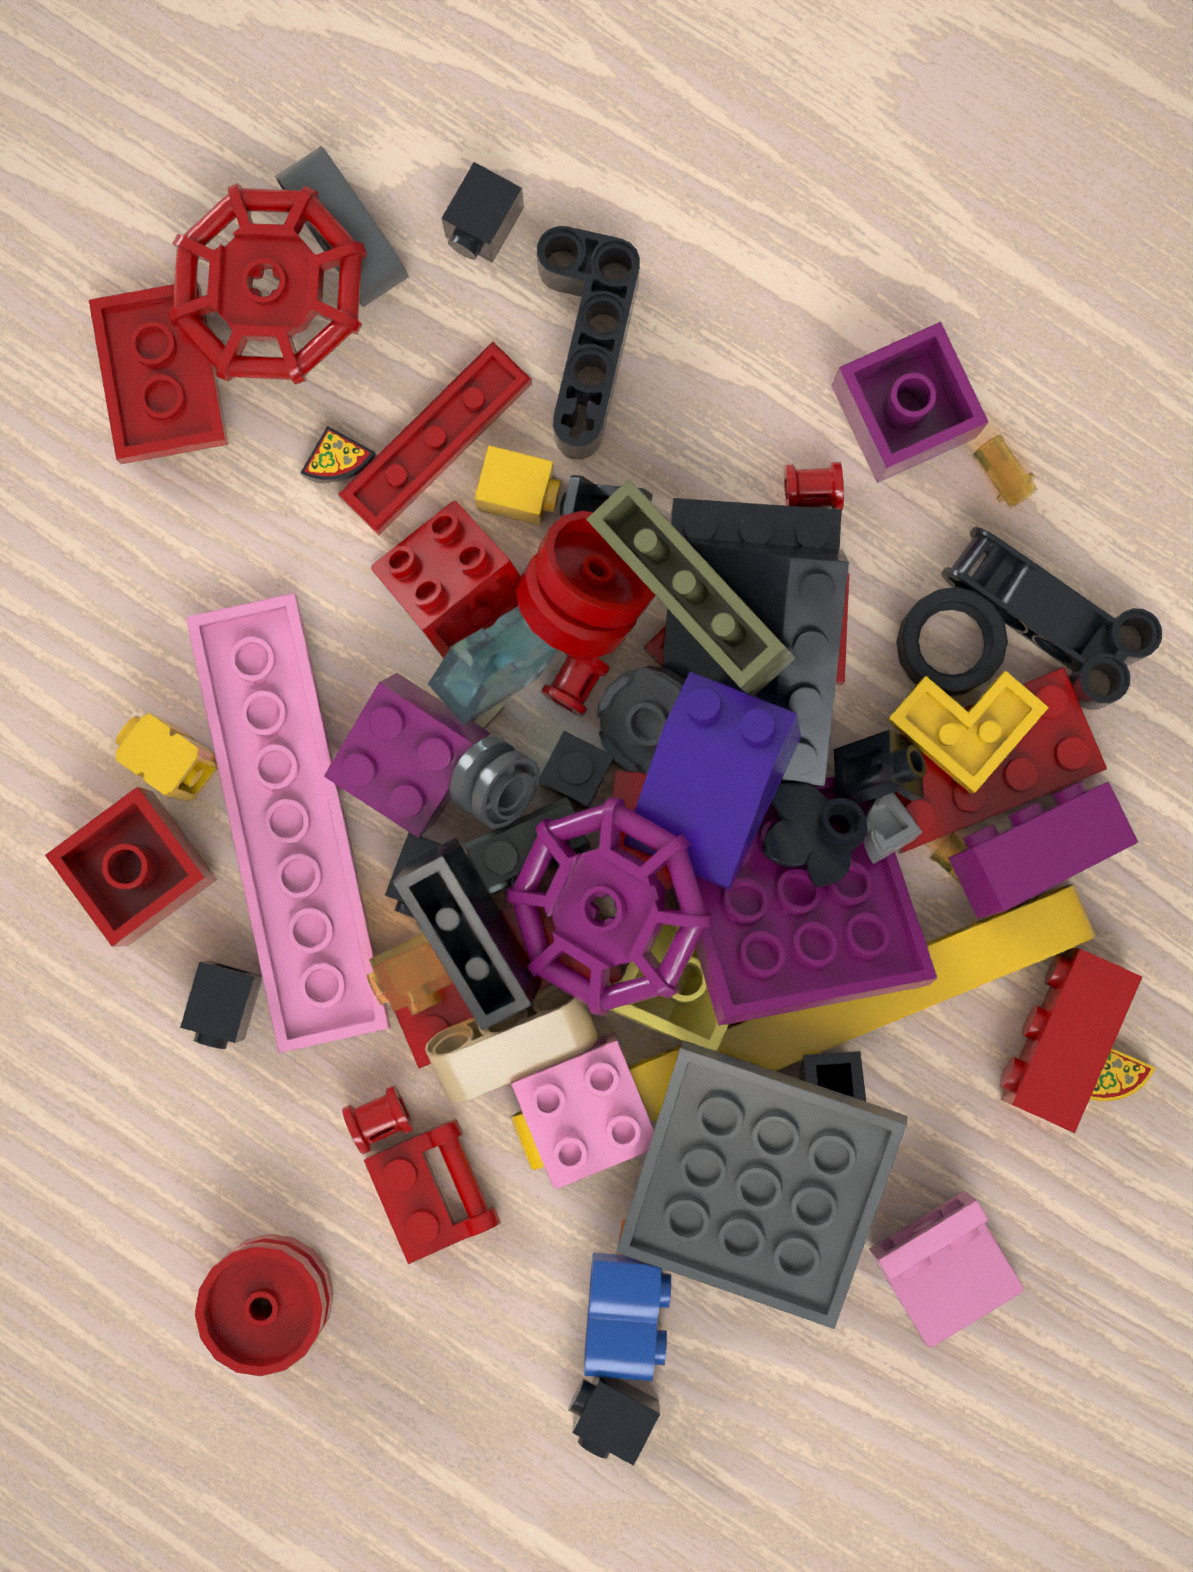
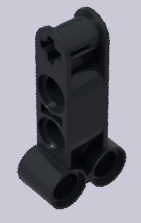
(1055, 616)

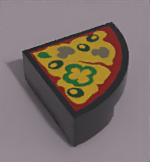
(336, 458)

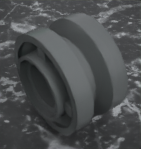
(494, 782)

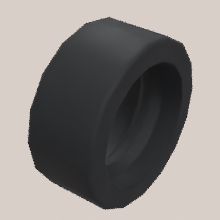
(976, 607)

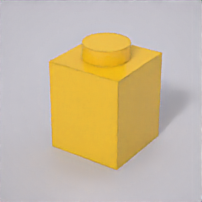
(517, 486)

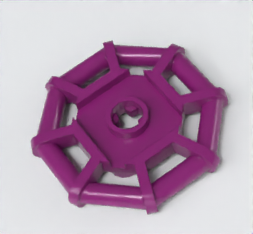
(636, 896)

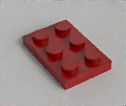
(154, 378)

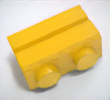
(165, 757)

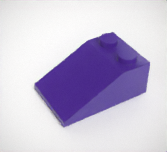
(716, 774)

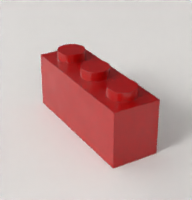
(1069, 1037)

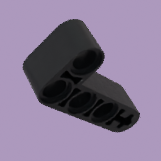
(587, 346)

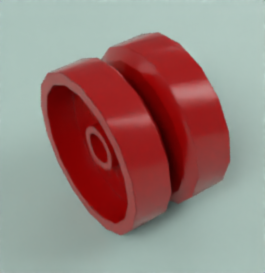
(580, 590)
(265, 1337)

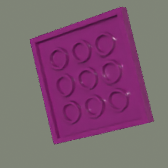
(802, 946)

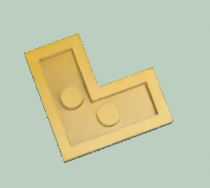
(972, 741)

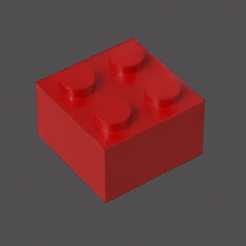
(131, 867)

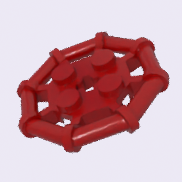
(289, 306)

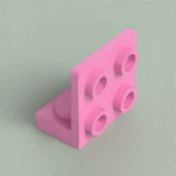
(585, 1113)
(947, 1269)

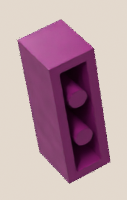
(1041, 847)

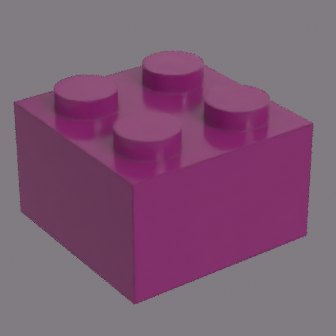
(909, 402)
(403, 754)

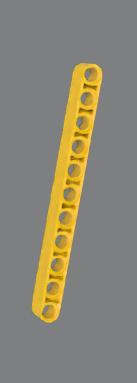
(961, 962)

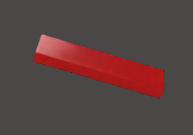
(435, 438)

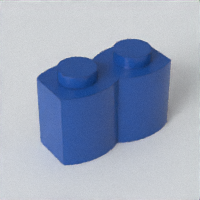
(624, 1318)

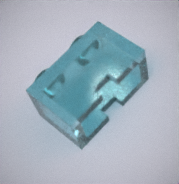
(490, 666)

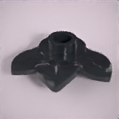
(807, 837)

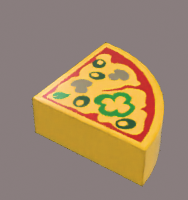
(1121, 1077)

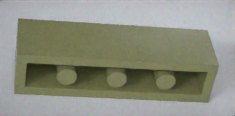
(690, 589)

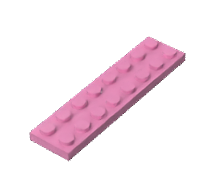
(287, 821)

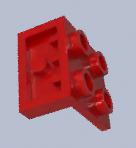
(449, 578)

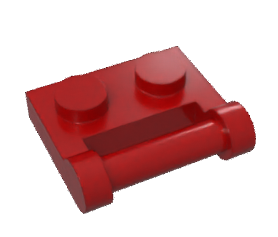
(415, 1199)

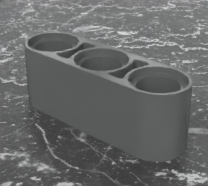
(382, 266)

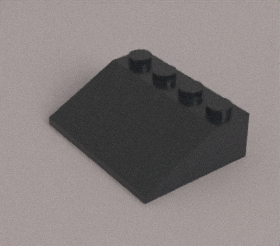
(802, 603)

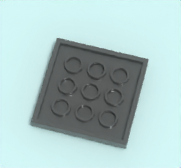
(761, 1184)

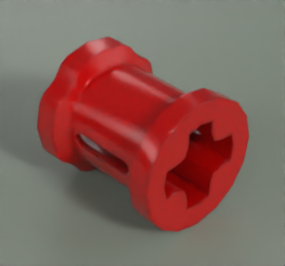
(814, 486)
(575, 683)
(377, 1119)

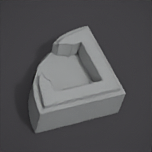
(888, 827)

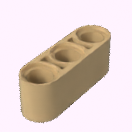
(531, 1040)

